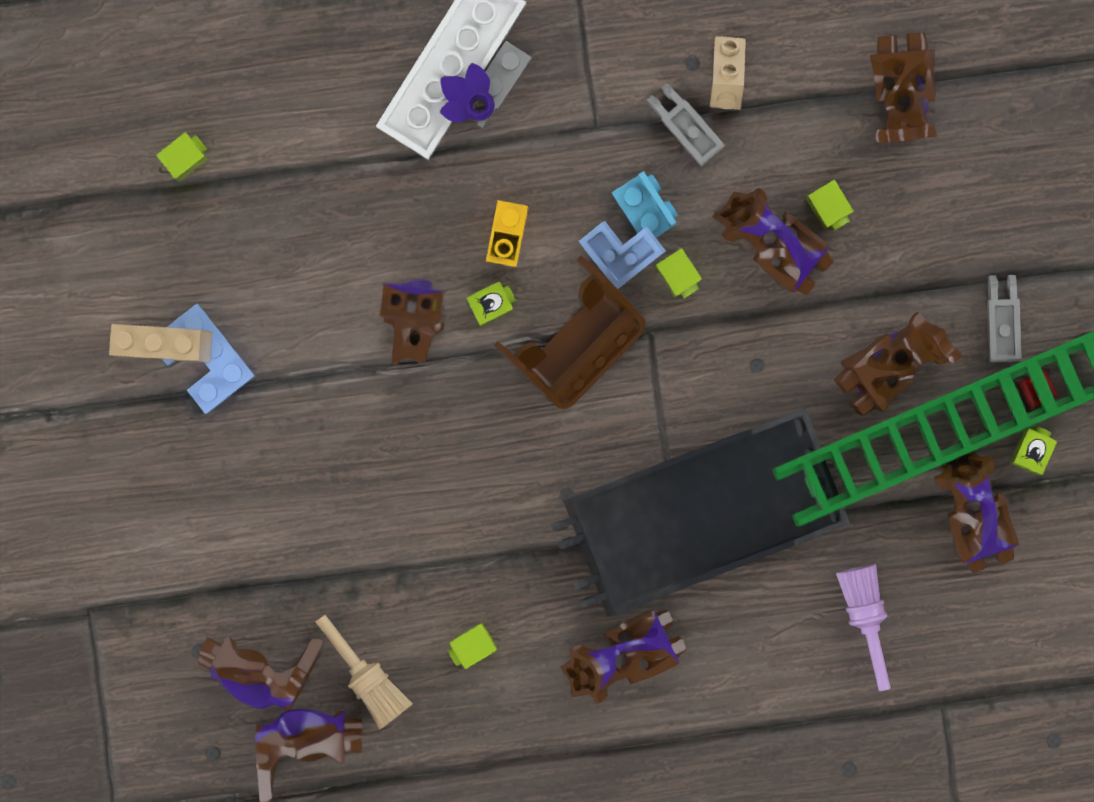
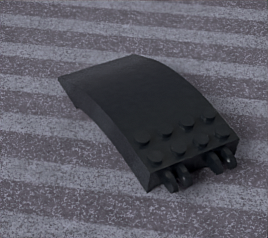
(697, 515)

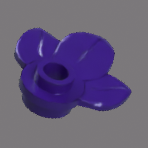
(463, 94)

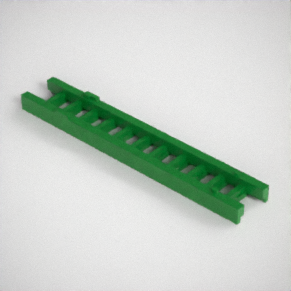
(965, 445)

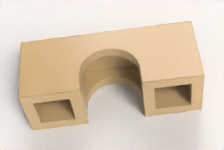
(160, 343)

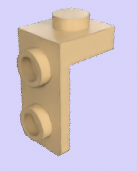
(728, 73)

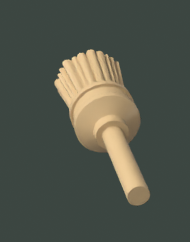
(368, 680)

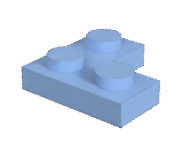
(618, 260)

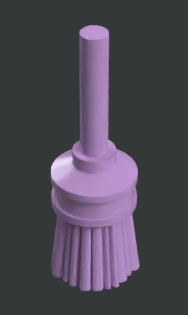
(866, 612)

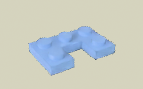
(226, 366)

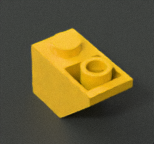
(507, 233)

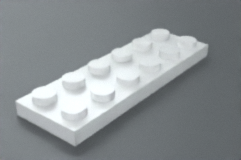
(465, 36)

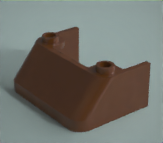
(584, 345)

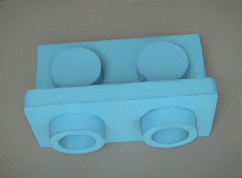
(644, 205)

